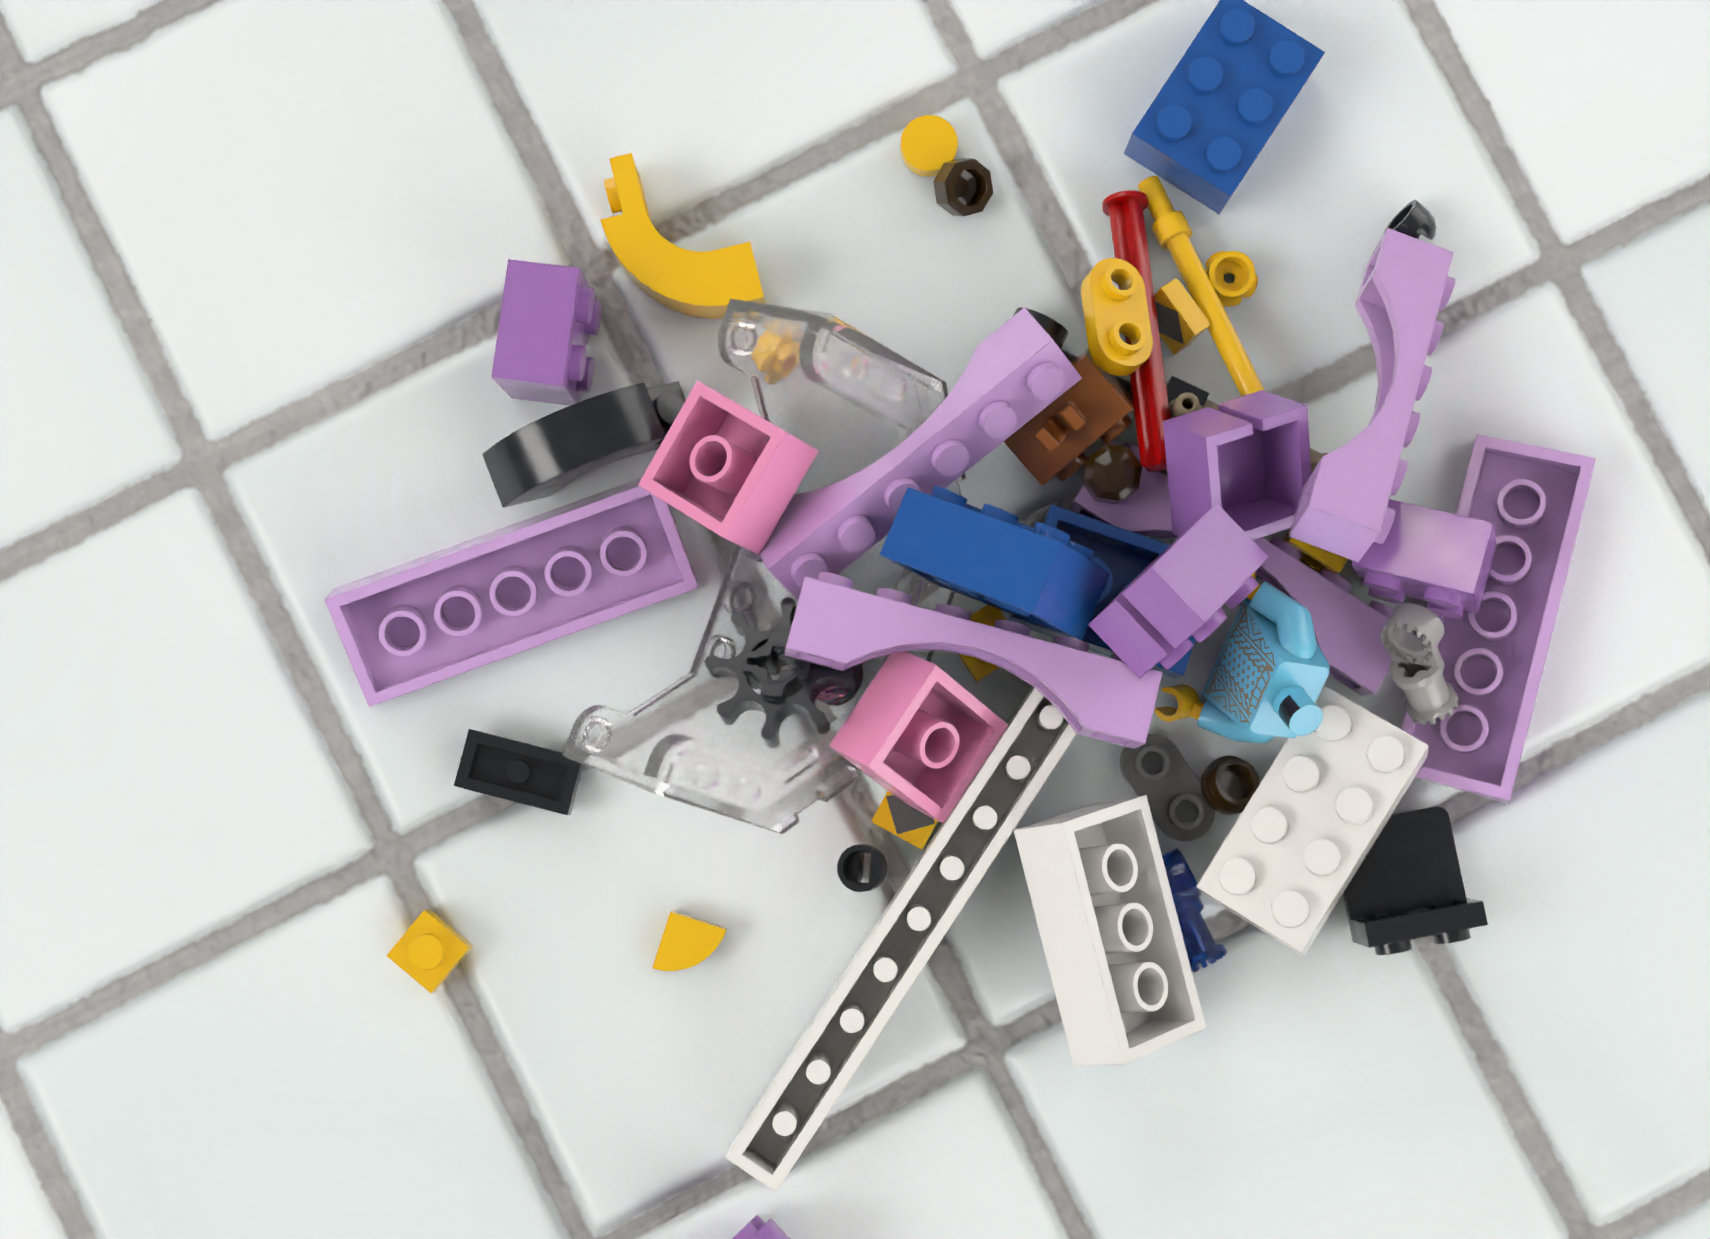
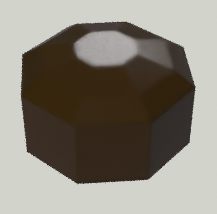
(963, 187)
(1111, 474)

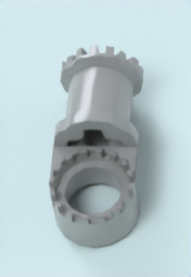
(1418, 662)

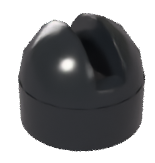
(1414, 221)
(851, 868)

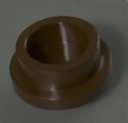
(1229, 784)

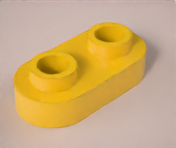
(1115, 312)

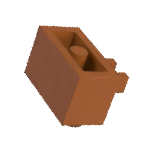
(1061, 432)

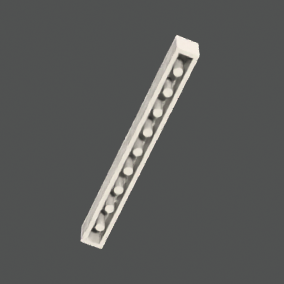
(901, 942)

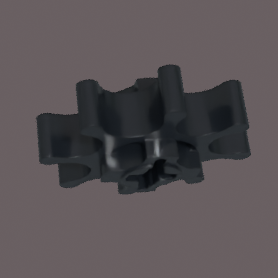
(790, 694)

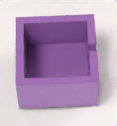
(545, 333)
(1242, 457)
(1430, 559)
(1181, 594)

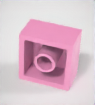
(728, 468)
(919, 734)

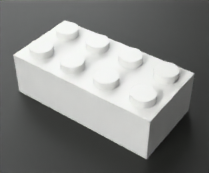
(1313, 821)
(1110, 931)

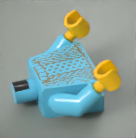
(1263, 676)

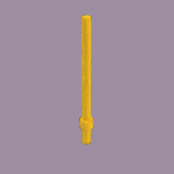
(1173, 235)

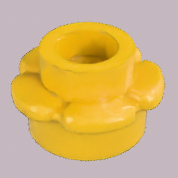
(1242, 270)

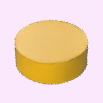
(928, 145)

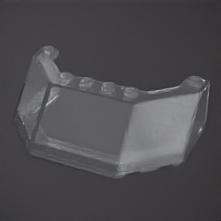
(853, 407)

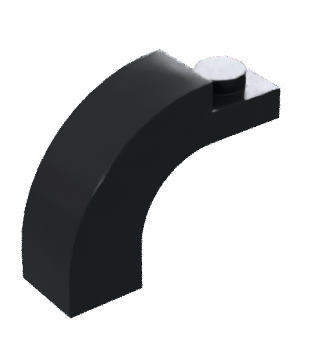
(581, 439)

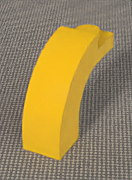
(675, 277)

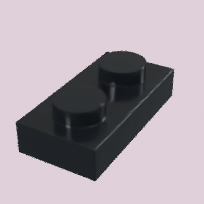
(518, 772)

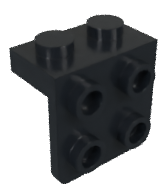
(1411, 886)

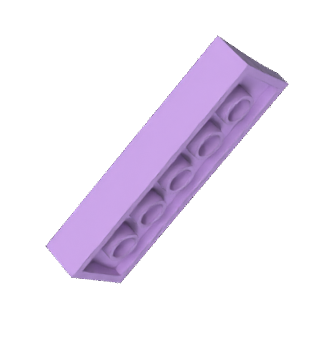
(510, 590)
(1501, 652)

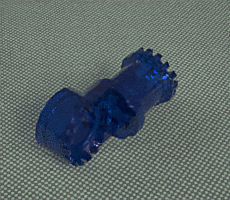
(1195, 932)

